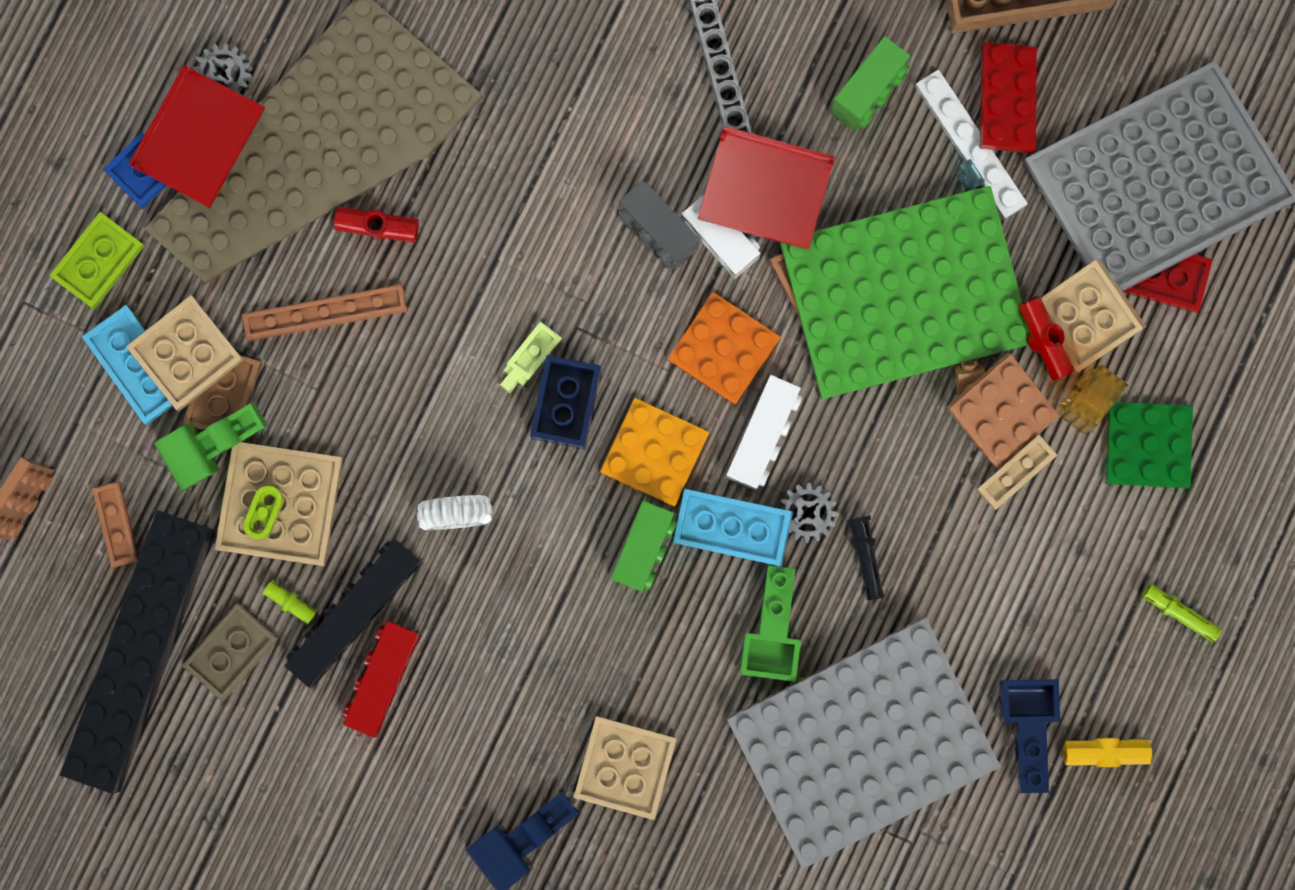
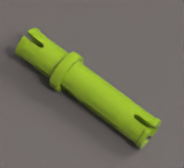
(1171, 606)

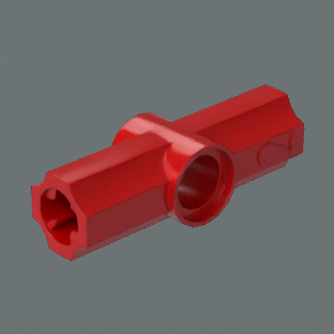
(359, 222)
(1046, 338)

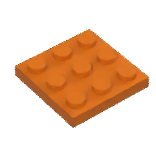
(724, 348)

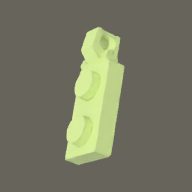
(530, 356)

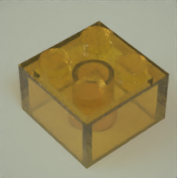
(1092, 400)

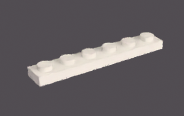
(966, 140)

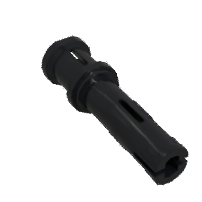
(864, 543)

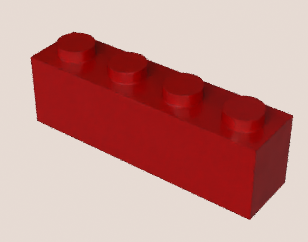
(381, 679)

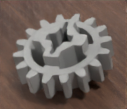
(232, 66)
(817, 523)

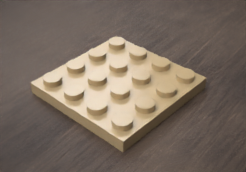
(307, 514)

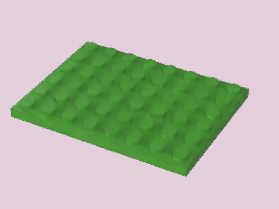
(906, 292)

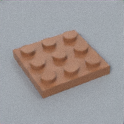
(1002, 411)
(20, 494)

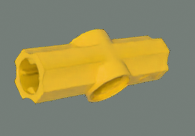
(1107, 752)

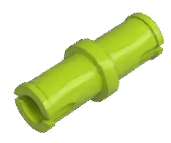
(290, 602)

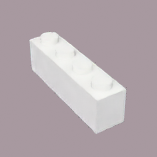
(763, 433)

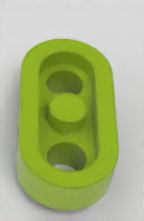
(262, 512)

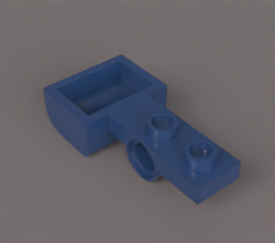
(1030, 706)
(504, 855)

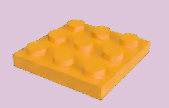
(654, 452)

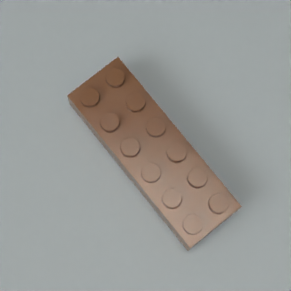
(982, 14)

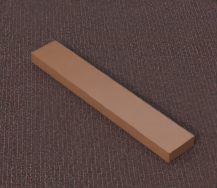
(324, 312)

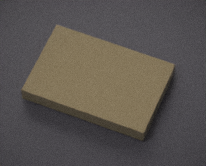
(230, 652)

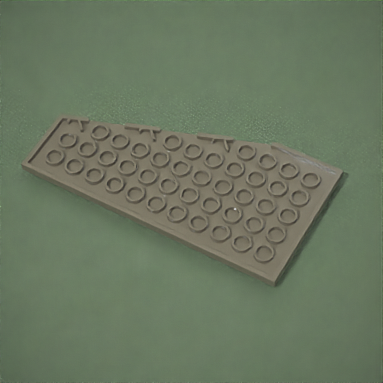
(330, 131)

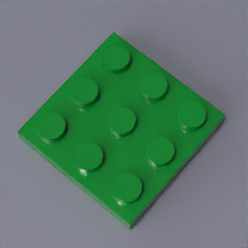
(1149, 445)

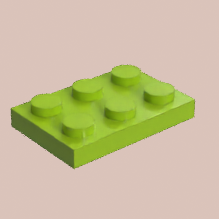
(97, 260)

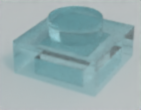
(970, 176)

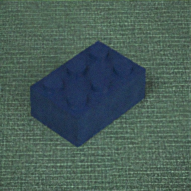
(565, 402)

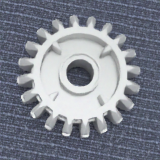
(454, 512)

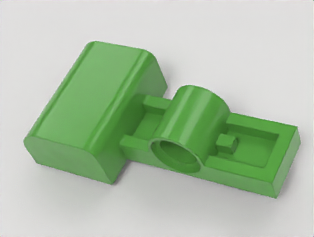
(191, 453)
(771, 651)

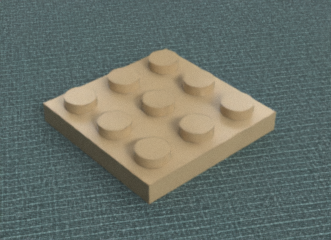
(1091, 314)
(184, 353)
(625, 768)

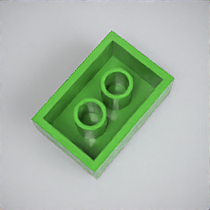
(871, 85)
(644, 547)

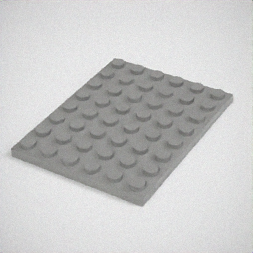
(1162, 178)
(863, 742)

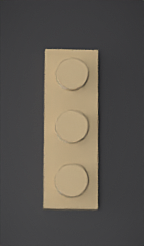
(1016, 472)

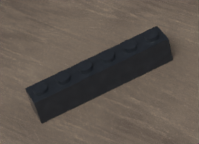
(353, 613)

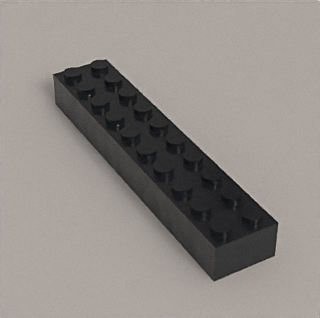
(137, 653)

